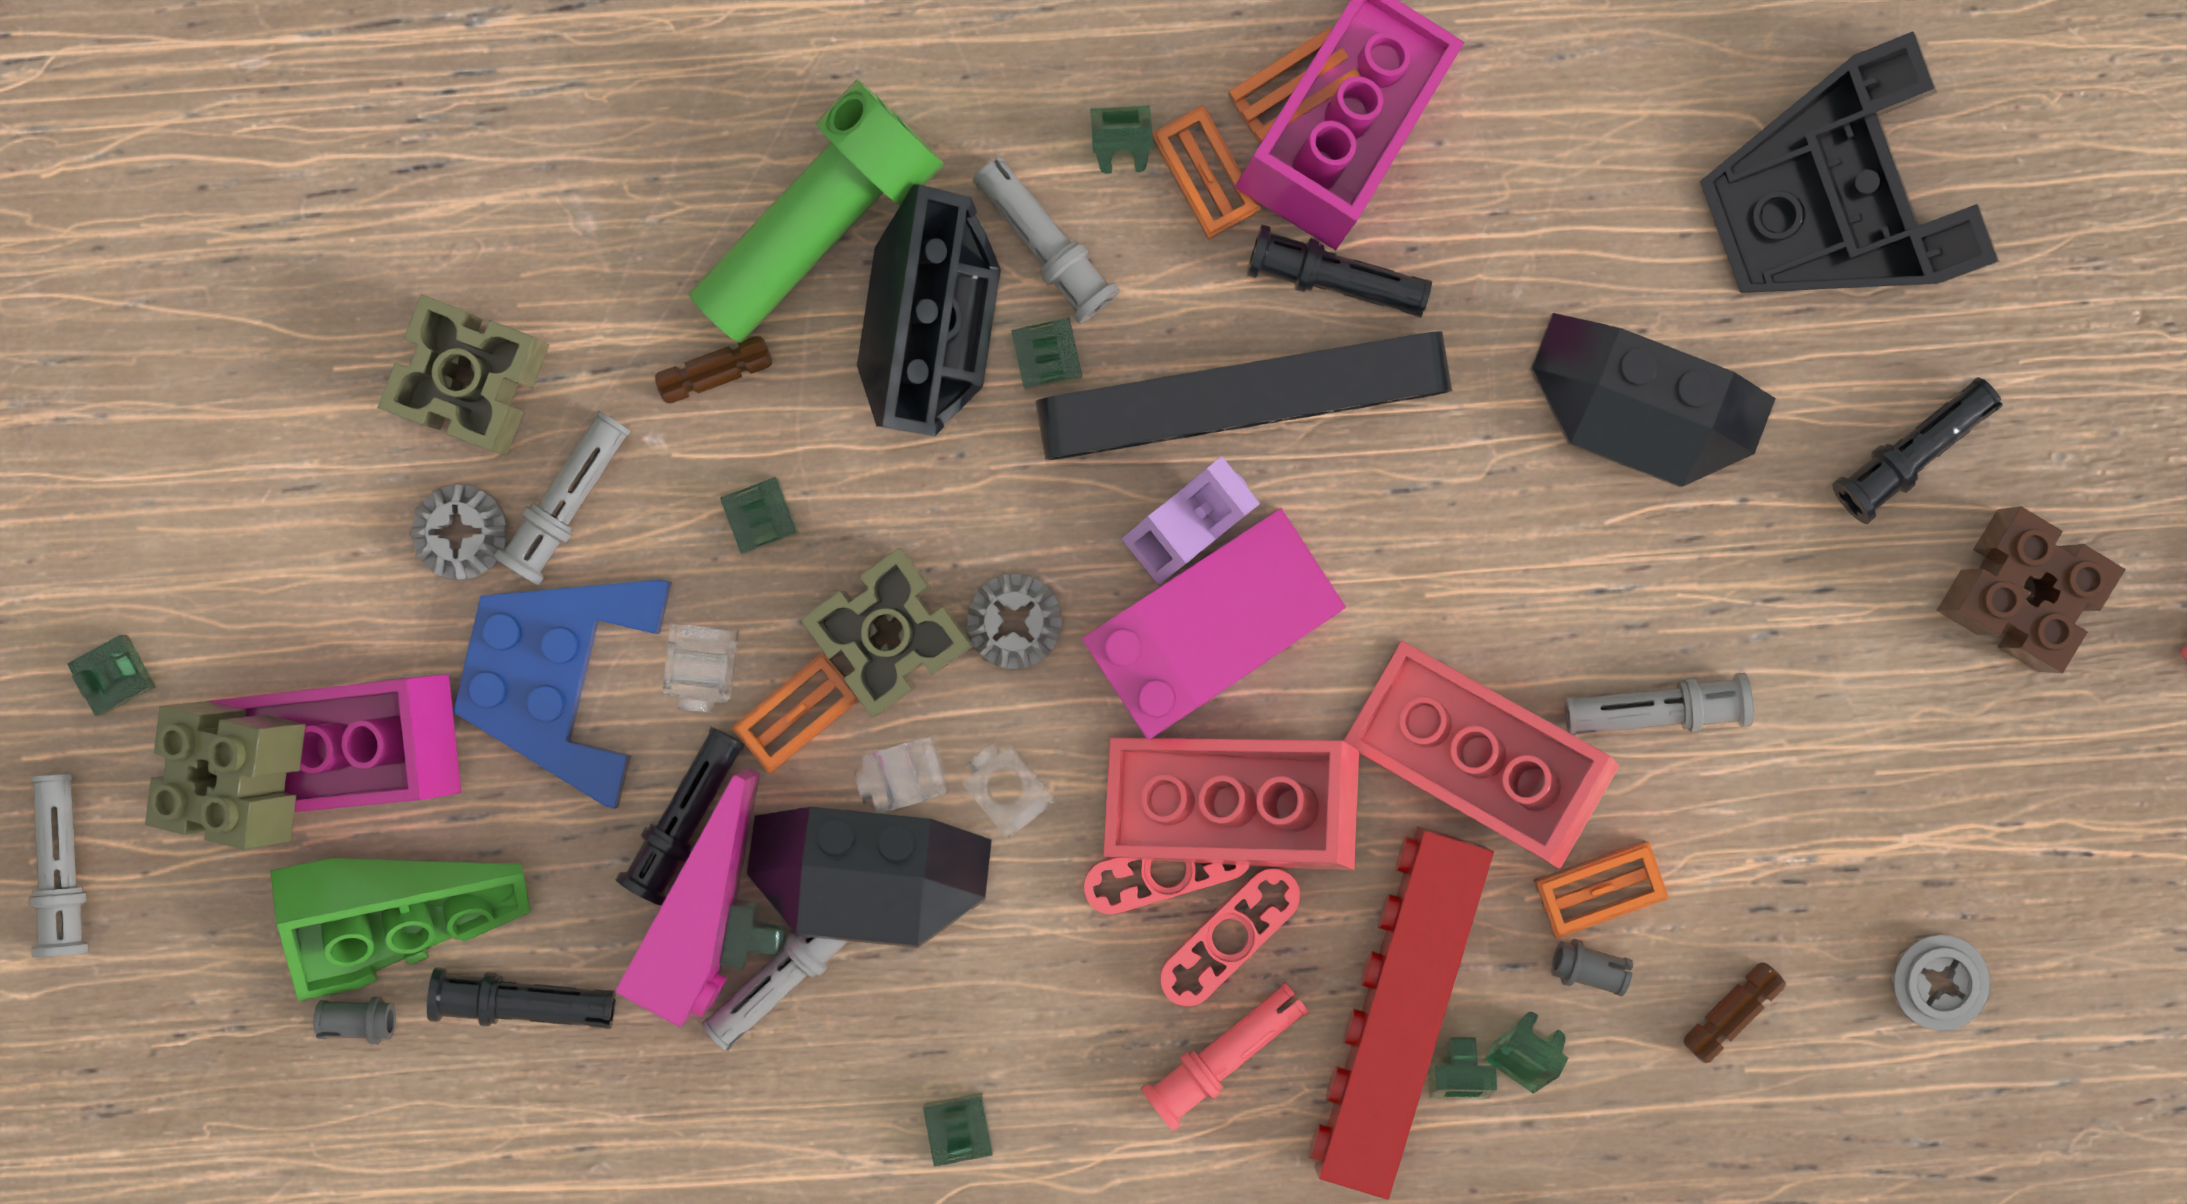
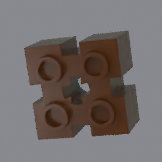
(2065, 581)

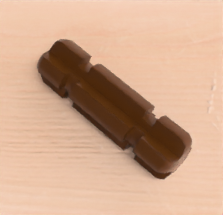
(713, 369)
(1734, 1012)

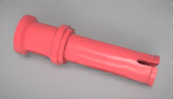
(1200, 1074)

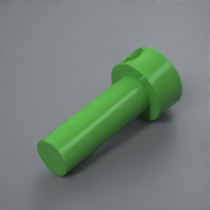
(866, 157)

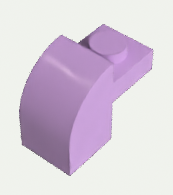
(1190, 520)

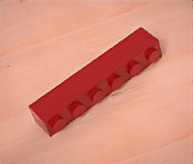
(1401, 1012)

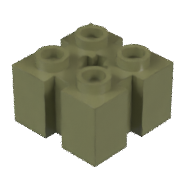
(430, 392)
(851, 625)
(225, 774)

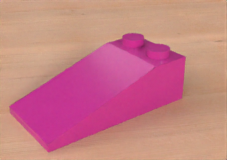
(1335, 155)
(1213, 624)
(368, 741)
(682, 951)

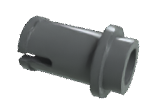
(1590, 967)
(355, 1020)

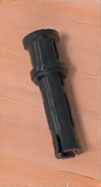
(1311, 267)
(1897, 465)
(668, 841)
(493, 999)

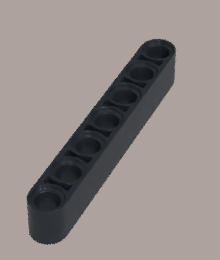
(1243, 395)

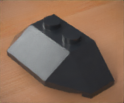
(928, 312)
(1646, 401)
(867, 873)

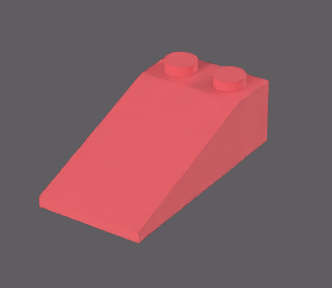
(1482, 754)
(1233, 802)

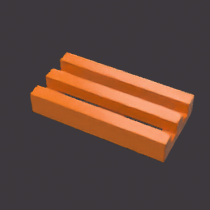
(1276, 69)
(1181, 128)
(758, 745)
(1553, 905)

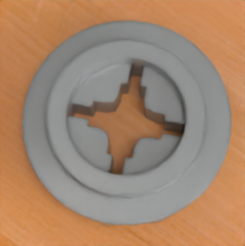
(476, 552)
(1013, 650)
(1966, 973)

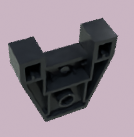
(1823, 196)

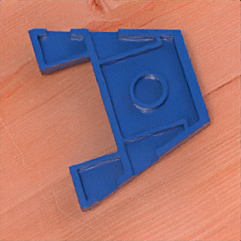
(530, 672)

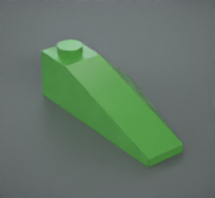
(361, 915)

